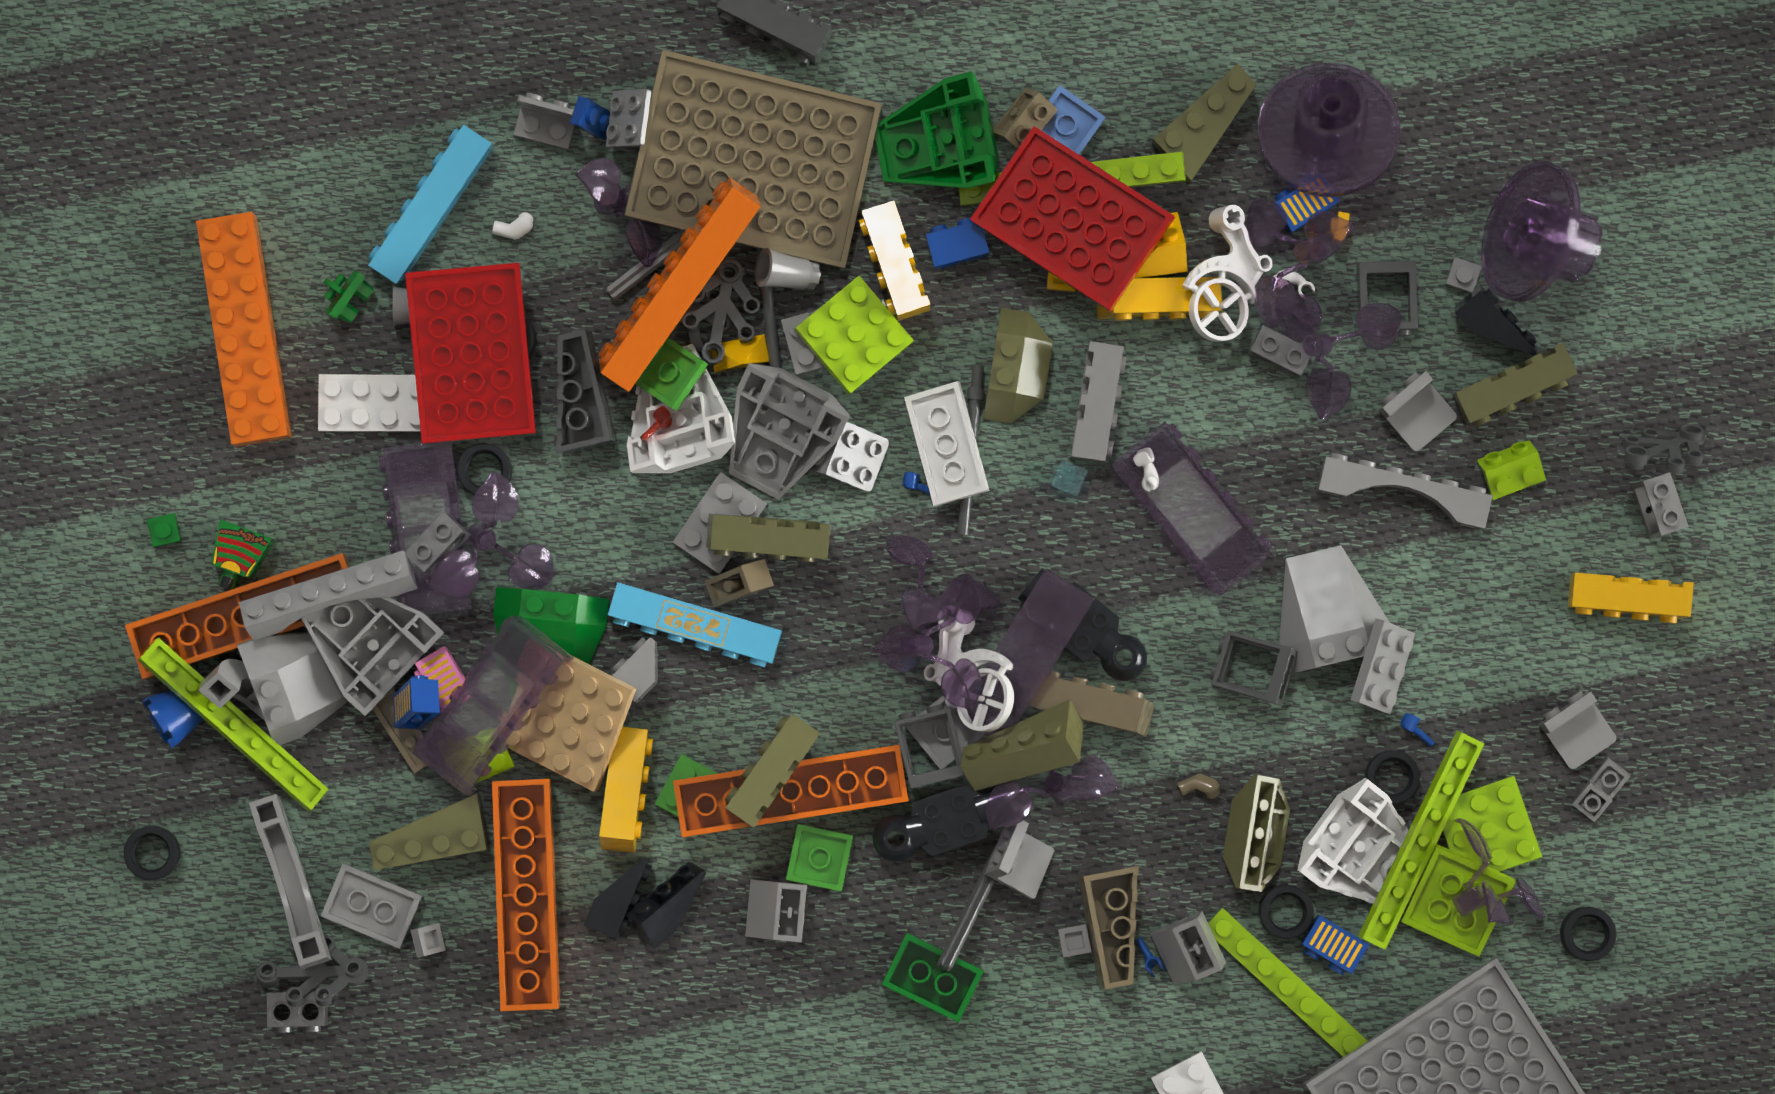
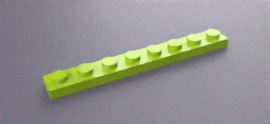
(1130, 171)
(234, 726)
(1421, 840)
(1284, 983)

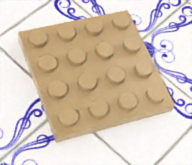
(575, 723)

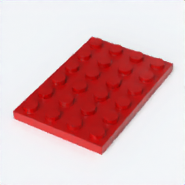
(1072, 218)
(470, 352)

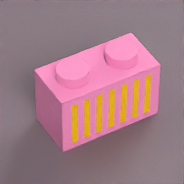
(441, 667)

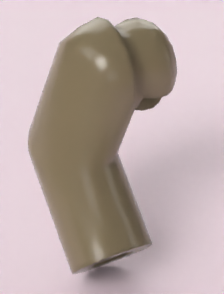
(1202, 783)

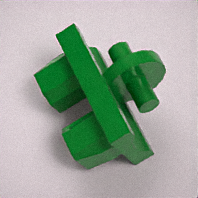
(354, 285)

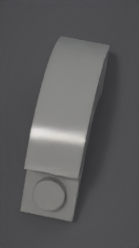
(230, 681)

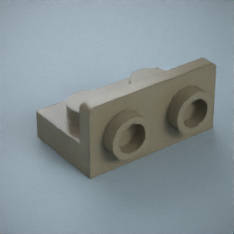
(1027, 111)

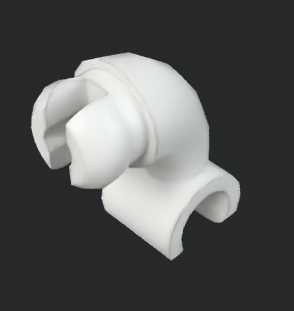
(1297, 279)
(1145, 458)

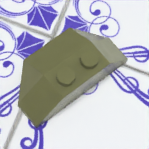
(1017, 367)
(1256, 833)

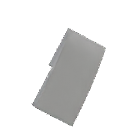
(1601, 789)

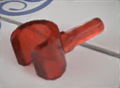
(663, 421)

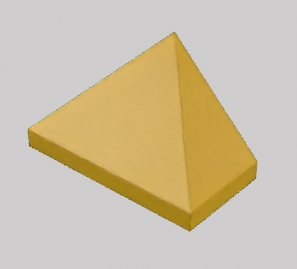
(741, 354)

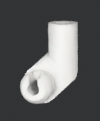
(516, 229)

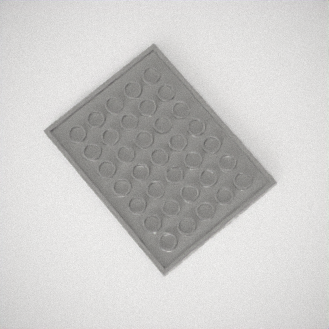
(1459, 1042)

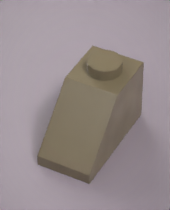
(739, 582)

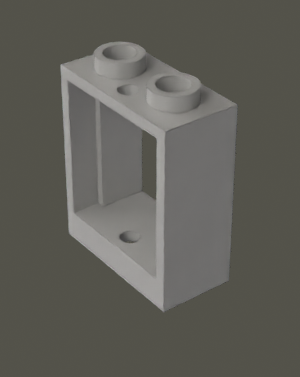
(1661, 496)

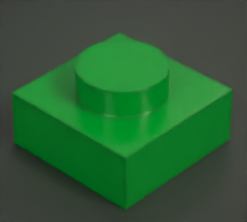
(164, 530)

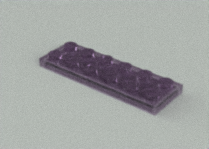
(1035, 643)

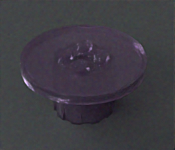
(1328, 129)
(1538, 233)

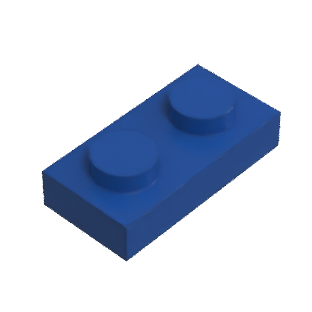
(591, 117)

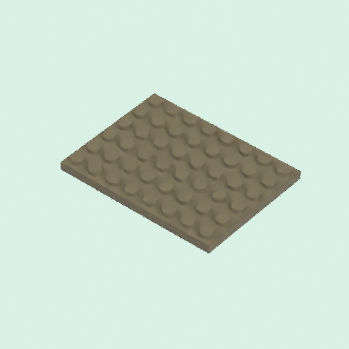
(776, 137)

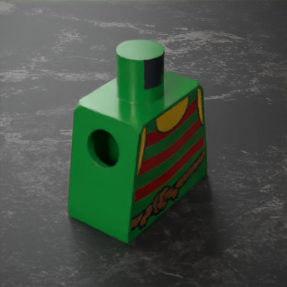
(238, 553)

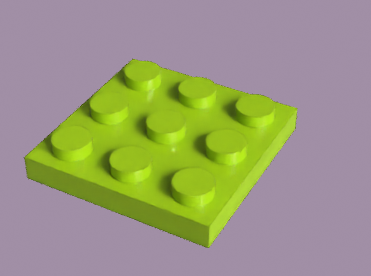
(853, 335)
(1502, 820)
(1432, 904)

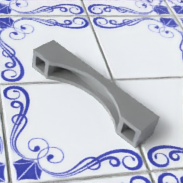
(1461, 505)
(279, 609)
(291, 881)

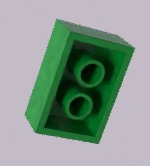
(918, 977)

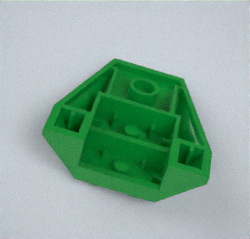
(940, 137)
(567, 619)

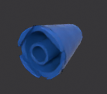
(171, 717)

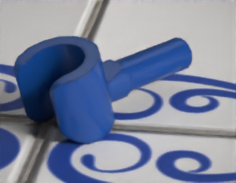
(911, 481)
(1409, 722)
(1150, 959)

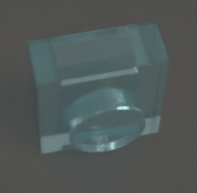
(1069, 478)

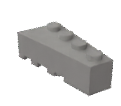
(1097, 402)

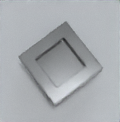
(1463, 275)
(428, 940)
(1074, 940)

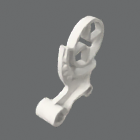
(1240, 264)
(950, 650)

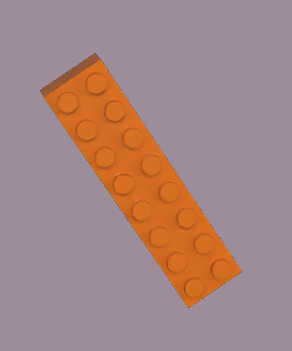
(678, 283)
(243, 329)
(216, 623)
(813, 789)
(526, 895)

